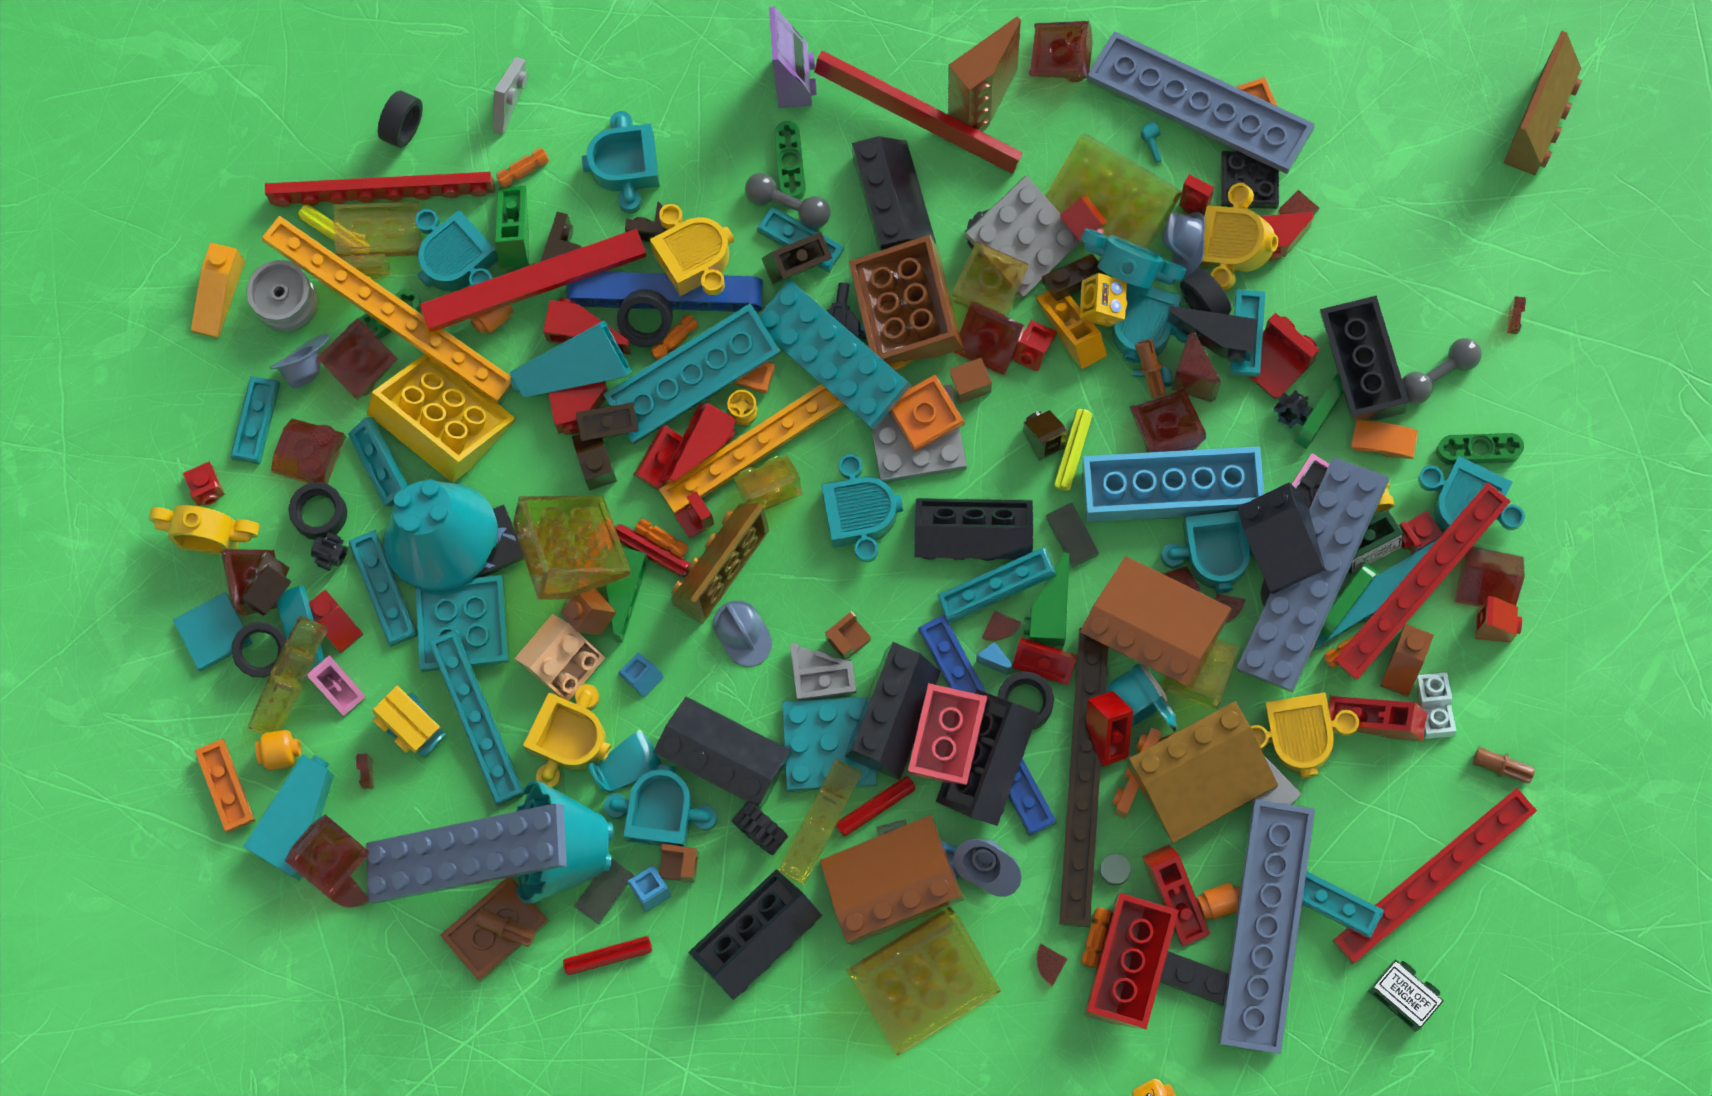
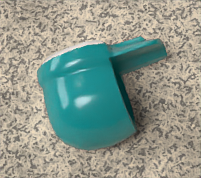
(1142, 695)

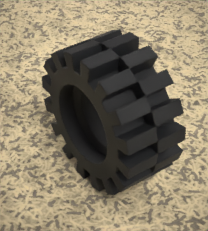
(759, 828)

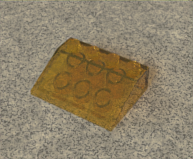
(1122, 191)
(568, 544)
(923, 980)

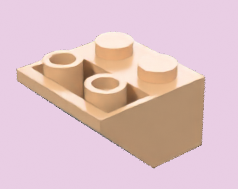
(559, 657)

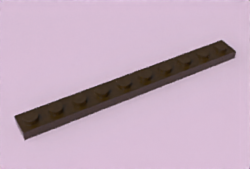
(1082, 789)

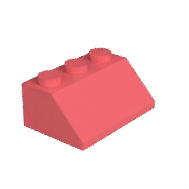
(947, 735)

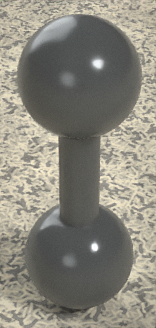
(762, 189)
(1462, 354)

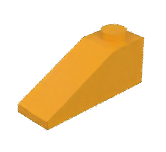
(216, 289)
(1078, 336)

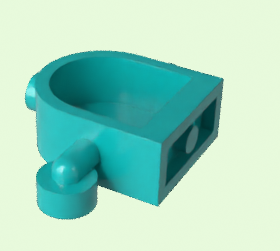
(624, 160)
(453, 252)
(1130, 261)
(1146, 319)
(1461, 487)
(859, 509)
(1214, 550)
(659, 809)

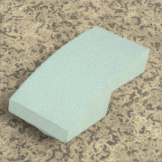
(1436, 700)

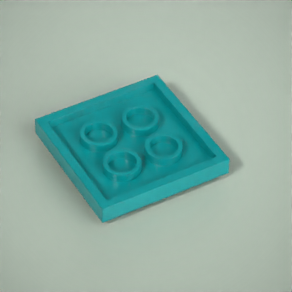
(473, 610)
(817, 736)

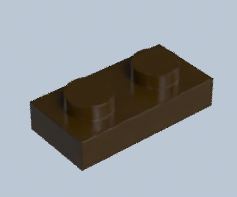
(1069, 278)
(607, 422)

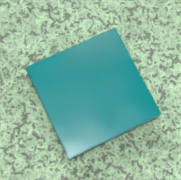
(210, 631)

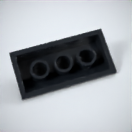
(891, 191)
(1365, 359)
(973, 528)
(892, 711)
(722, 751)
(995, 762)
(755, 934)

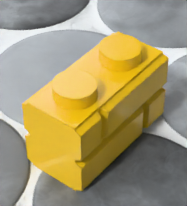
(405, 720)

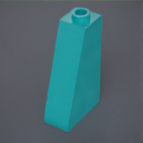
(574, 363)
(291, 813)

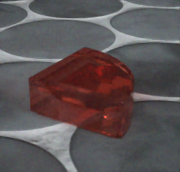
(1298, 204)
(1514, 318)
(1233, 602)
(1000, 627)
(365, 764)
(350, 894)
(1049, 964)

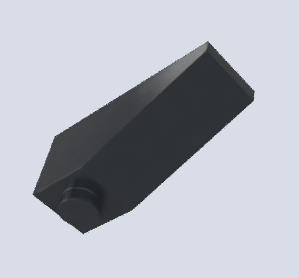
(1221, 333)

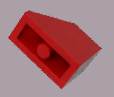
(1289, 230)
(572, 400)
(1497, 621)
(1109, 727)

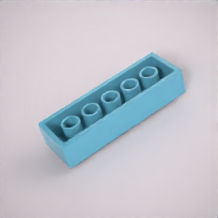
(1170, 483)

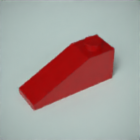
(569, 319)
(705, 434)
(1383, 717)
(1176, 892)

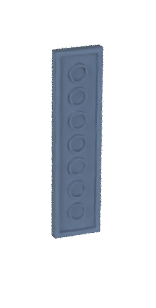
(1201, 102)
(1297, 613)
(467, 853)
(1266, 926)

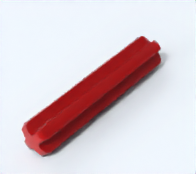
(653, 551)
(875, 806)
(607, 955)

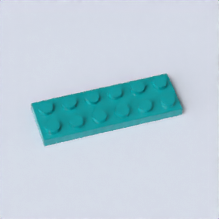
(833, 354)
(695, 371)

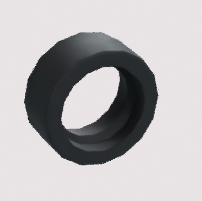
(400, 119)
(1204, 293)
(653, 298)
(307, 492)
(242, 635)
(1036, 681)

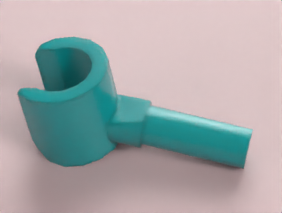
(1148, 134)
(1165, 373)

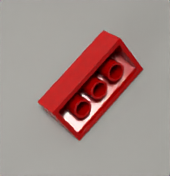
(1131, 962)

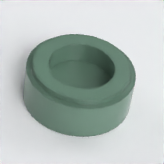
(1115, 869)

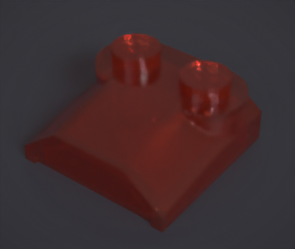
(1062, 50)
(357, 359)
(1169, 423)
(307, 451)
(326, 855)

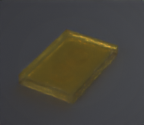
(376, 229)

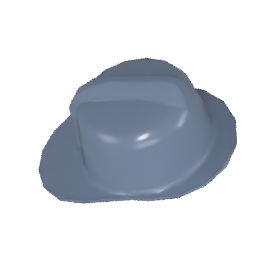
(1185, 239)
(302, 365)
(742, 633)
(987, 867)

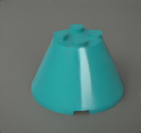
(439, 534)
(586, 845)

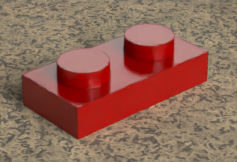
(1195, 195)
(658, 457)
(1044, 661)

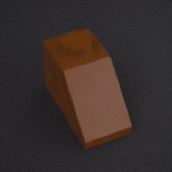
(588, 612)
(1406, 659)

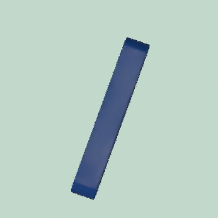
(611, 288)

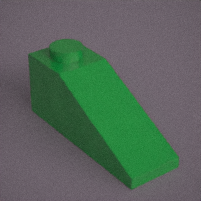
(512, 227)
(624, 592)
(1049, 611)

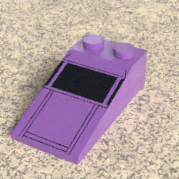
(791, 63)

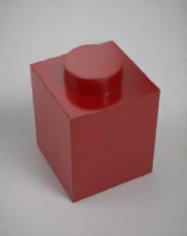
(1083, 215)

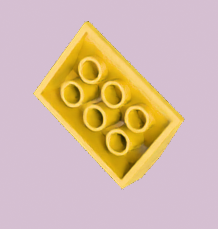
(439, 416)

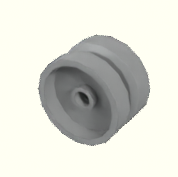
(282, 295)

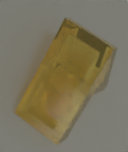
(370, 265)

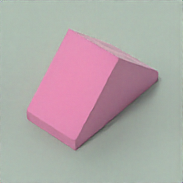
(336, 685)

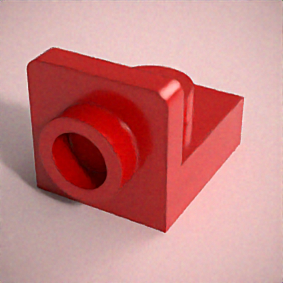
(1034, 345)
(204, 484)
(694, 517)
(1419, 532)

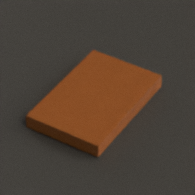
(481, 948)

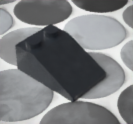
(1282, 537)

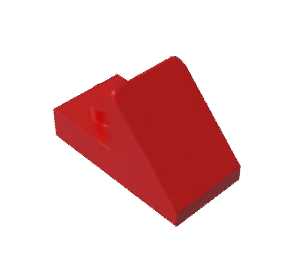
(340, 627)

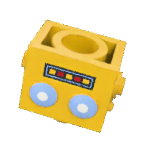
(1103, 300)

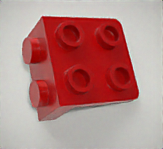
(1283, 356)

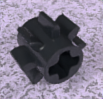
(1293, 409)
(329, 551)

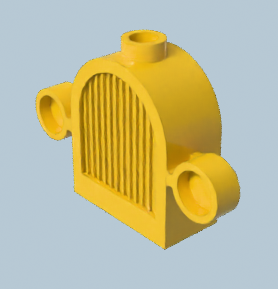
(1236, 238)
(692, 251)
(202, 528)
(1303, 732)
(567, 735)

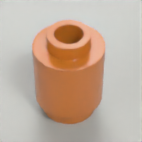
(492, 320)
(1219, 901)

